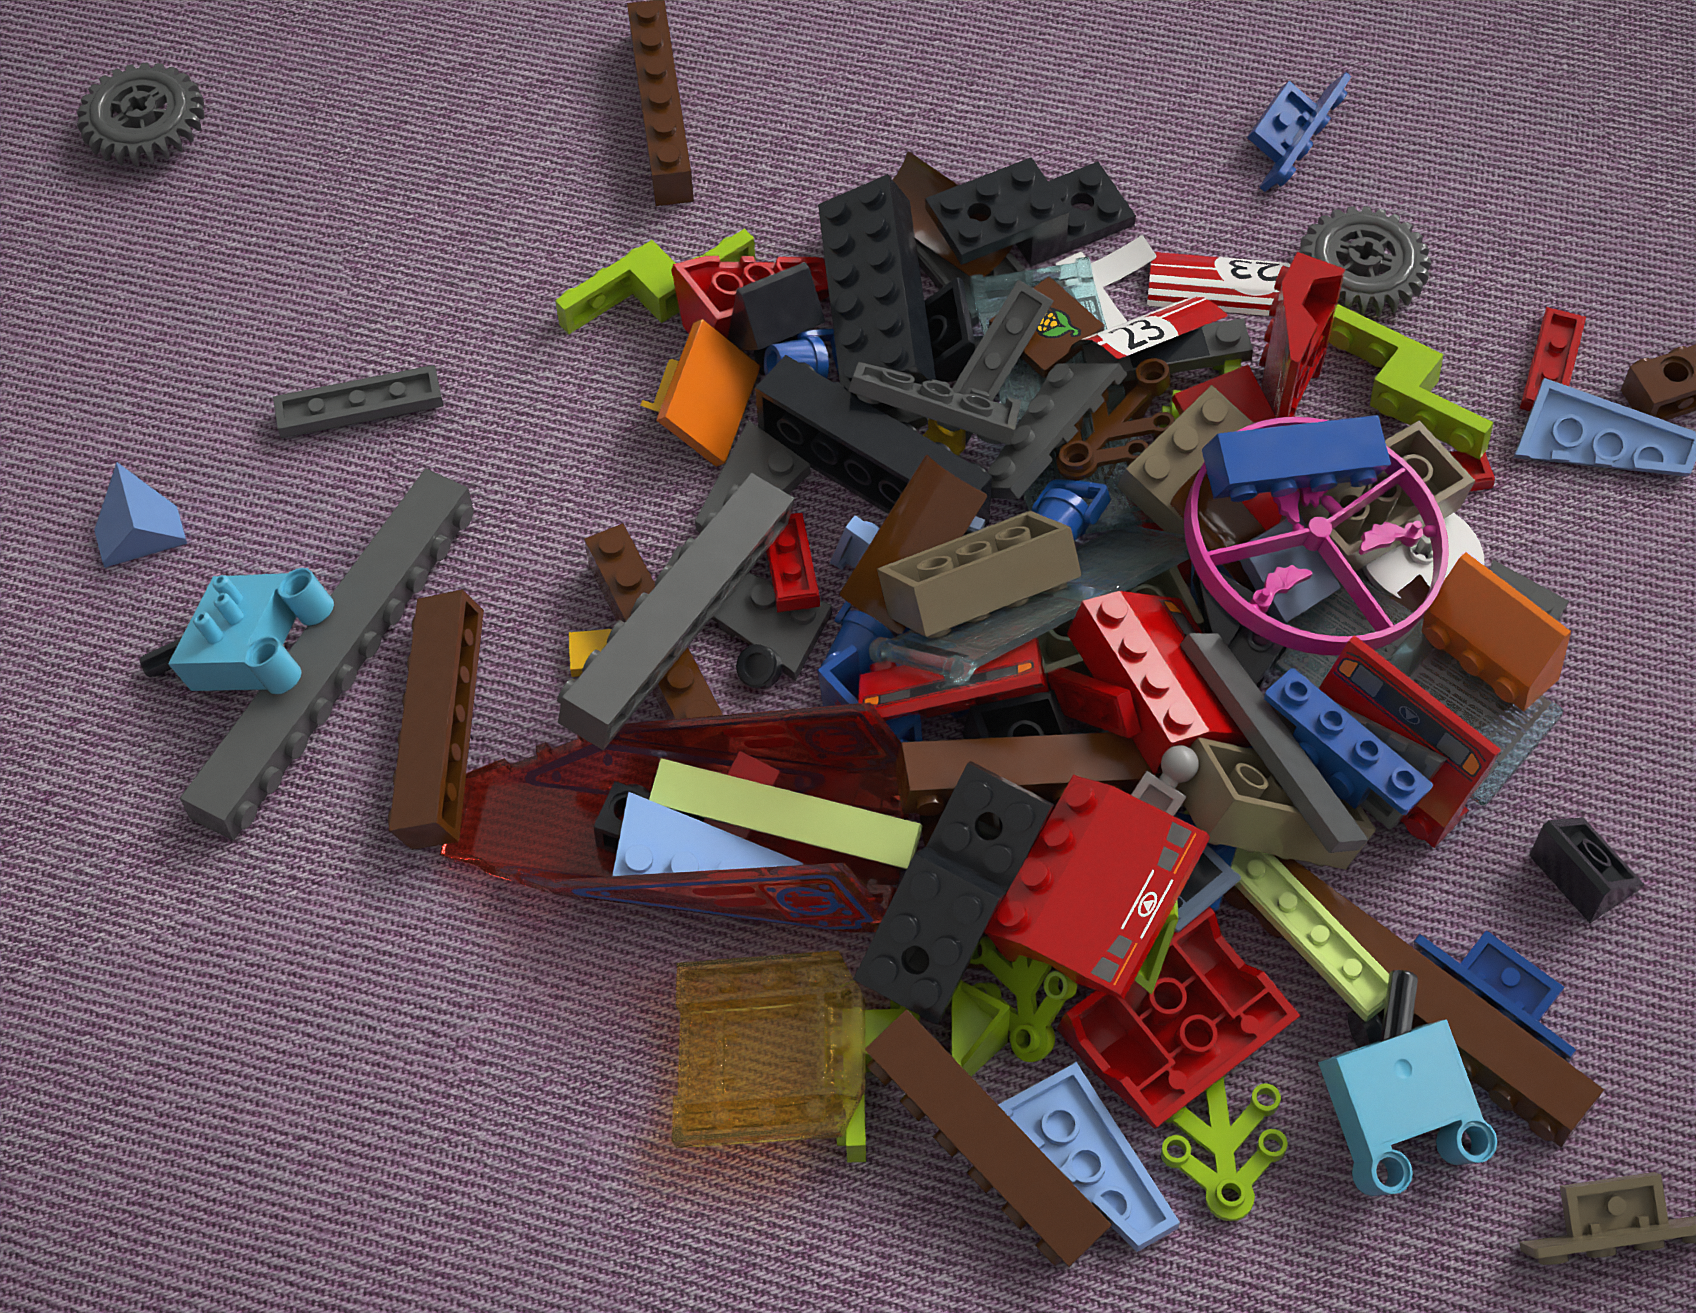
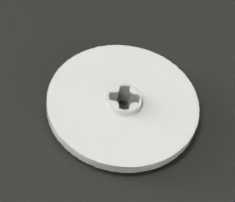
(1401, 565)

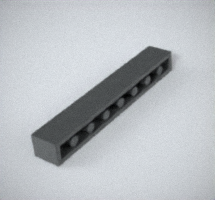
(674, 611)

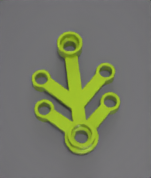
(1024, 979)
(1223, 1142)

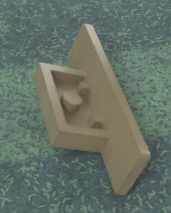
(1609, 1216)

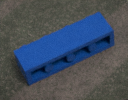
(1296, 458)

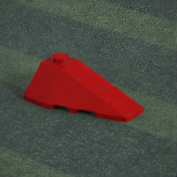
(709, 287)

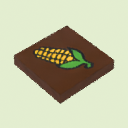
(1060, 328)

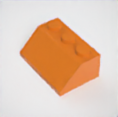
(1496, 633)

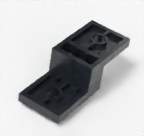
(1029, 212)
(952, 892)

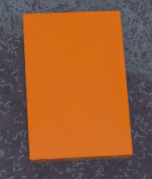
(708, 393)

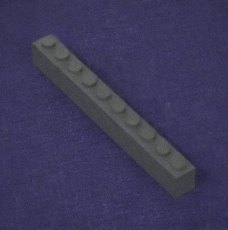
(366, 603)

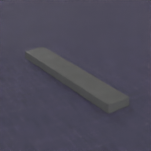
(1274, 743)

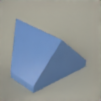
(135, 520)

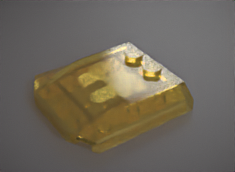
(768, 1049)

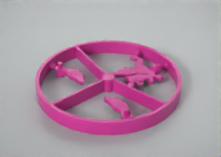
(1317, 538)

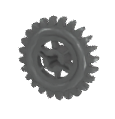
(139, 122)
(1365, 257)

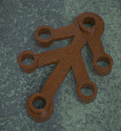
(1082, 458)

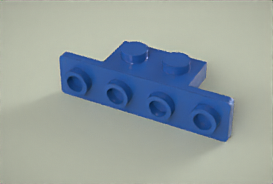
(1289, 124)
(1344, 749)
(1505, 983)

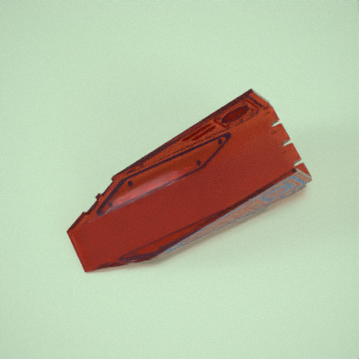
(539, 815)

